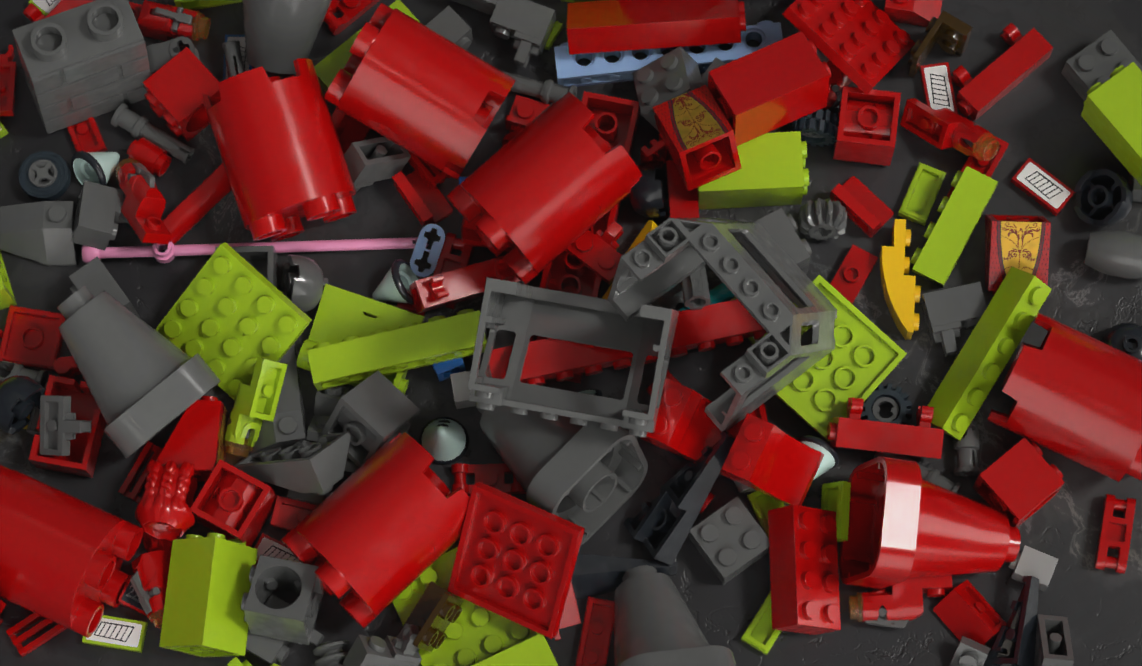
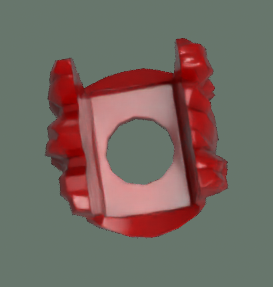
(167, 500)

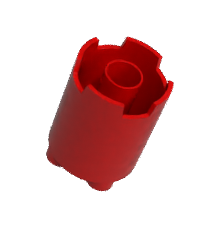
(419, 89)
(280, 151)
(545, 187)
(1077, 400)
(380, 528)
(61, 553)

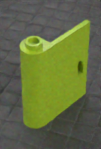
(343, 315)

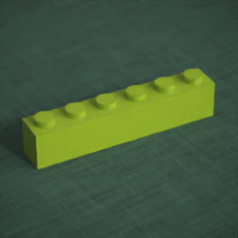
(394, 350)
(987, 351)

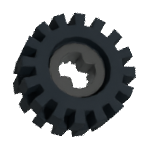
(817, 128)
(901, 406)

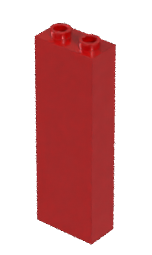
(652, 24)

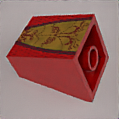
(697, 137)
(1016, 243)
(199, 437)

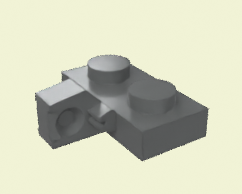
(59, 425)

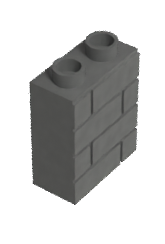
(83, 62)

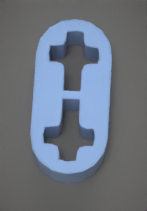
(434, 253)

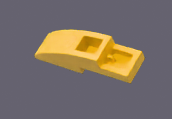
(898, 288)

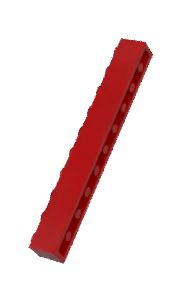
(694, 329)

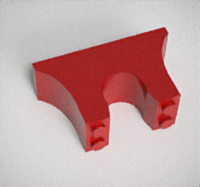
(759, 457)

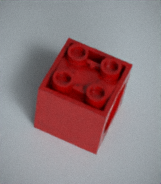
(177, 91)
(867, 126)
(1019, 482)
(234, 503)

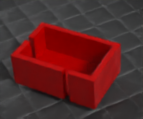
(86, 446)

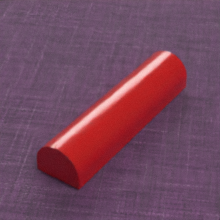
(197, 204)

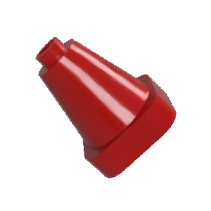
(917, 529)

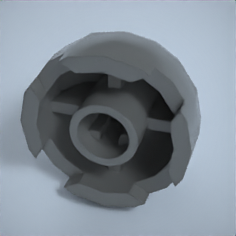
(302, 282)

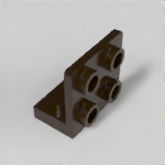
(947, 32)
(433, 615)

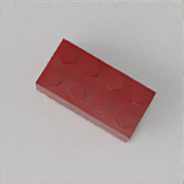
(804, 570)

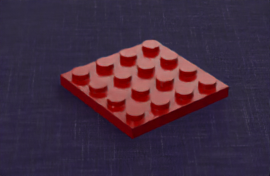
(853, 36)
(515, 559)

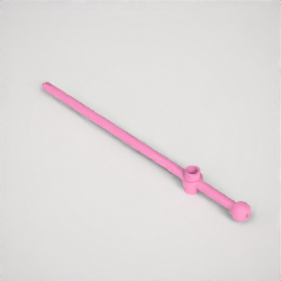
(90, 253)

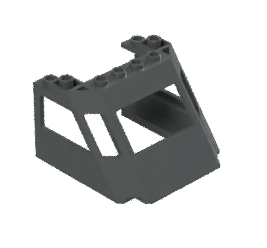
(575, 319)
(777, 359)

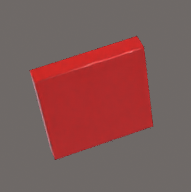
(32, 338)

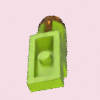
(253, 405)

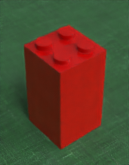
(771, 87)

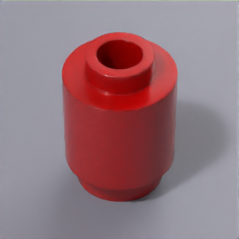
(150, 155)

